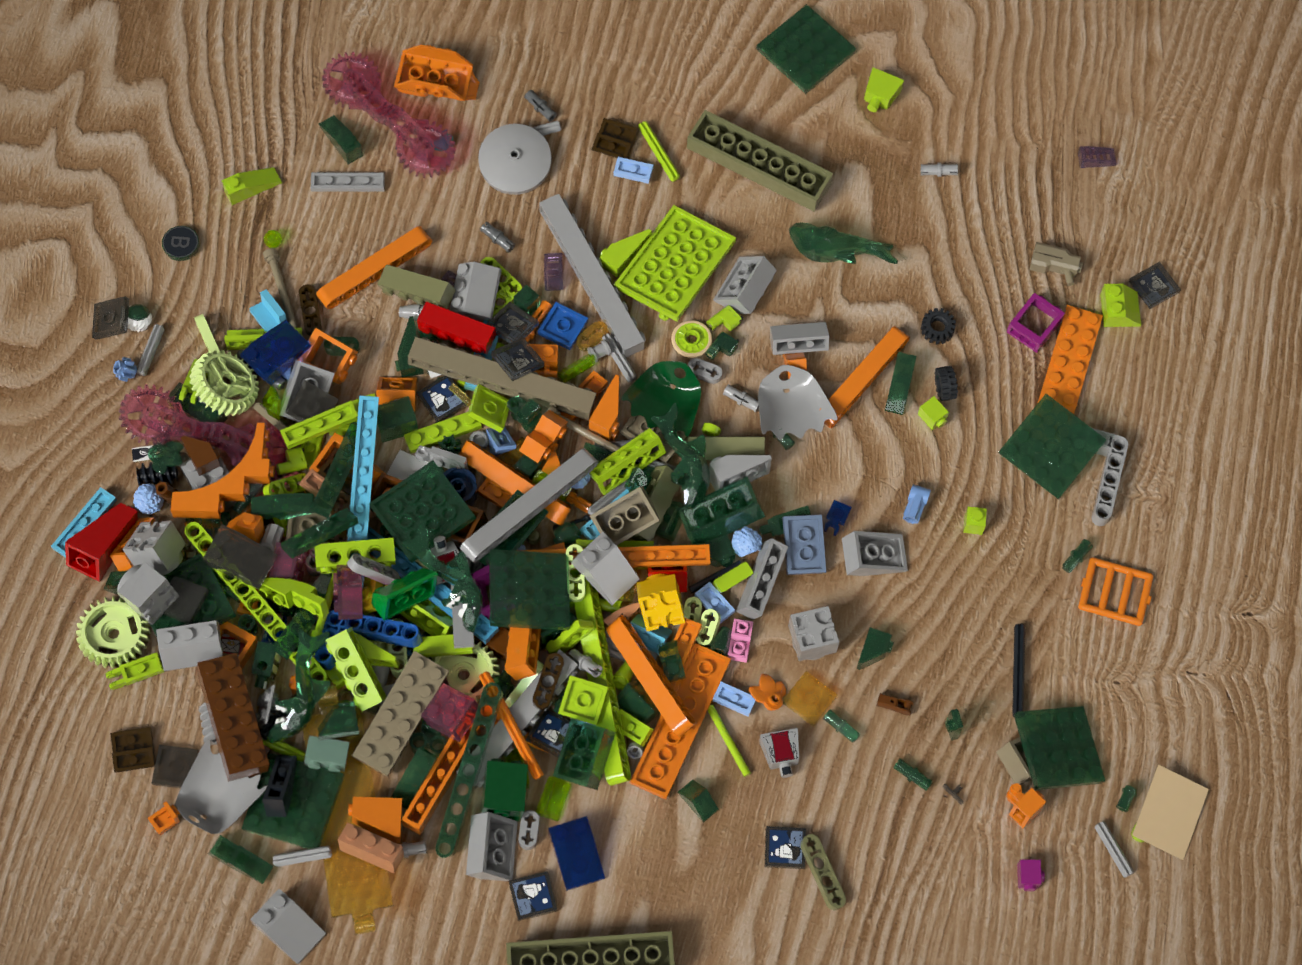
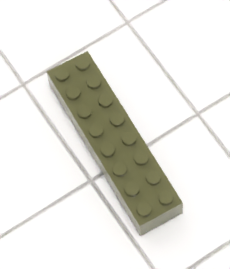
(759, 160)
(625, 949)

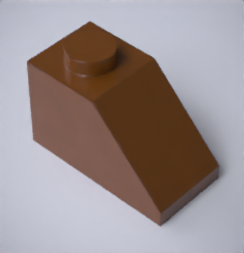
(201, 454)

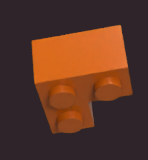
(544, 438)

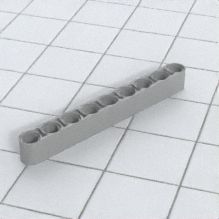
(529, 505)

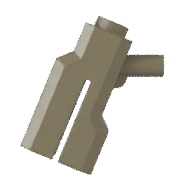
(1057, 260)

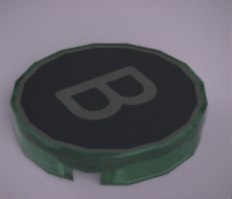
(180, 243)

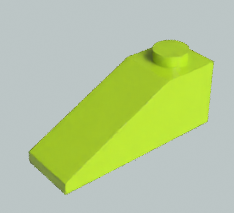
(249, 183)
(621, 253)
(375, 654)

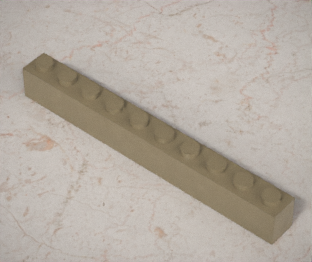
(488, 373)

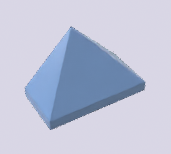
(499, 442)

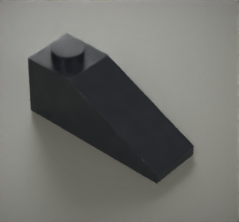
(280, 786)

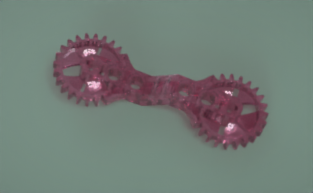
(388, 114)
(209, 432)

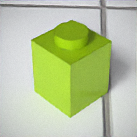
(933, 413)
(975, 520)

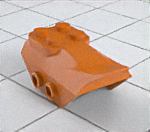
(436, 72)

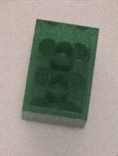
(584, 754)

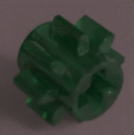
(450, 445)

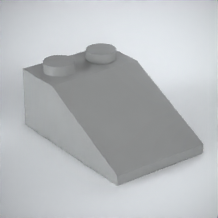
(735, 467)
(874, 553)
(606, 568)
(288, 926)

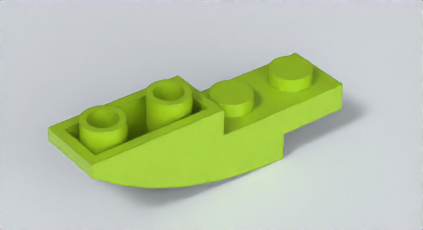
(291, 592)

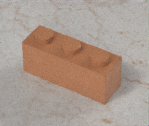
(370, 847)

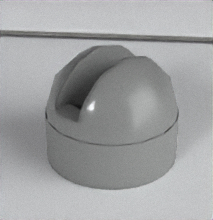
(635, 755)

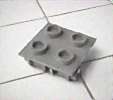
(266, 706)

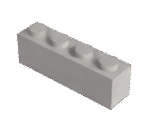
(762, 580)

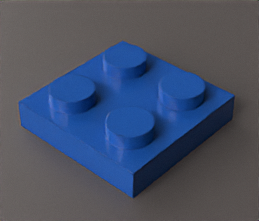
(563, 326)

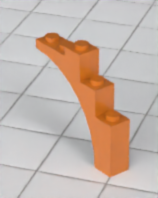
(209, 500)

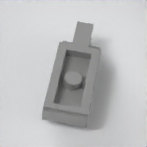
(441, 457)

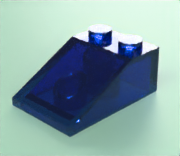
(275, 351)
(576, 853)

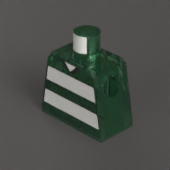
(264, 657)

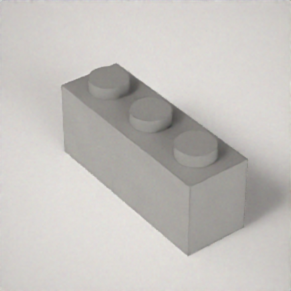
(799, 338)

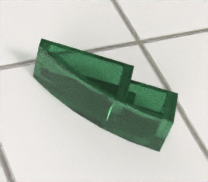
(900, 383)
(282, 505)
(240, 859)

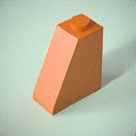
(378, 816)

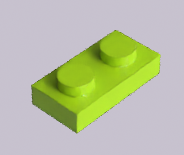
(635, 728)

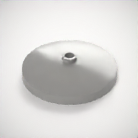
(518, 173)

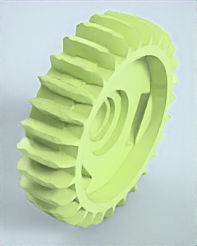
(217, 392)
(116, 618)
(474, 666)

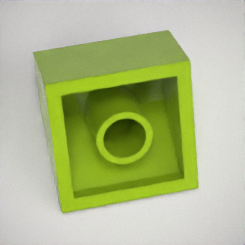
(1120, 306)

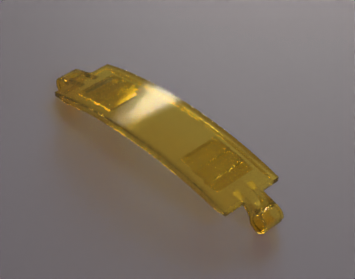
(352, 883)

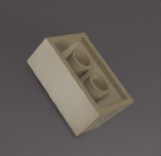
(626, 516)

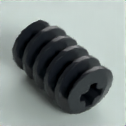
(149, 475)

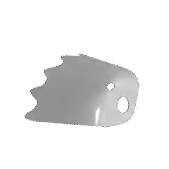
(793, 411)
(211, 794)

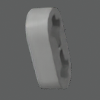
(705, 370)
(533, 830)

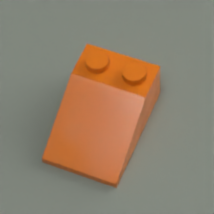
(605, 416)

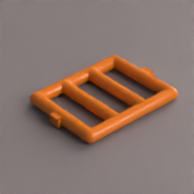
(1101, 609)

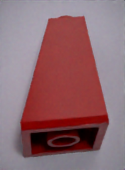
(91, 547)

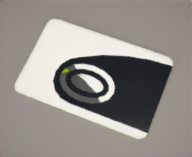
(140, 453)

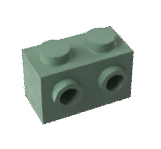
(327, 754)

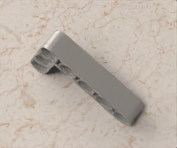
(1109, 472)

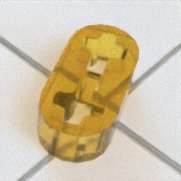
(589, 333)

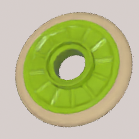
(688, 328)

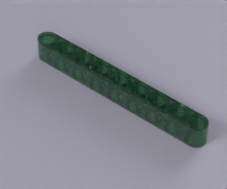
(462, 777)

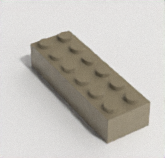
(400, 714)

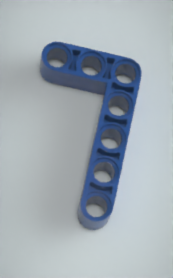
(364, 628)

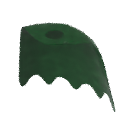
(653, 396)

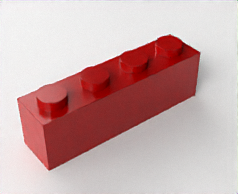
(456, 328)

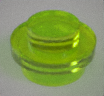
(272, 239)

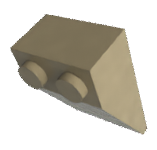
(1015, 762)

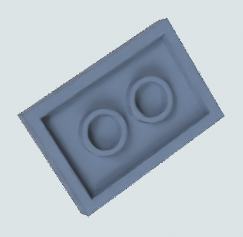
(805, 544)

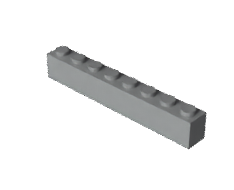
(524, 714)

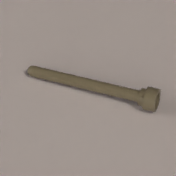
(271, 257)
(586, 433)

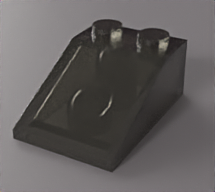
(239, 557)

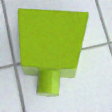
(882, 89)

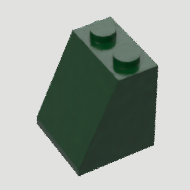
(504, 788)

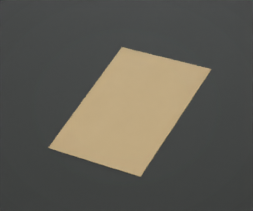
(1170, 812)

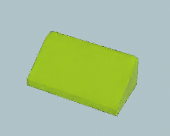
(732, 577)

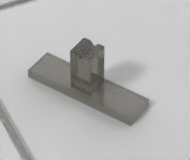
(954, 793)

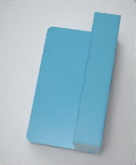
(267, 312)
(653, 637)

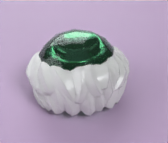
(139, 317)

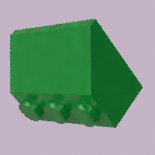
(404, 593)

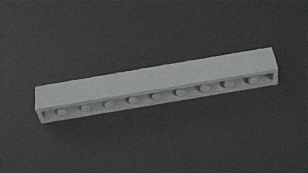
(591, 275)

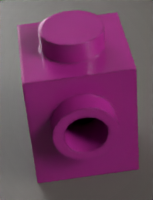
(1030, 874)

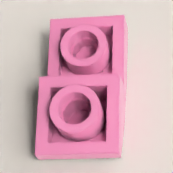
(740, 640)

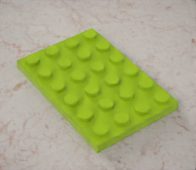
(675, 263)

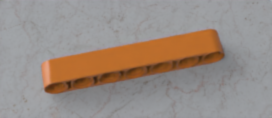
(371, 268)
(866, 373)
(508, 477)
(650, 676)

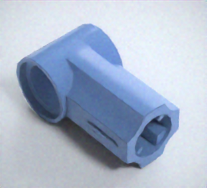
(917, 500)

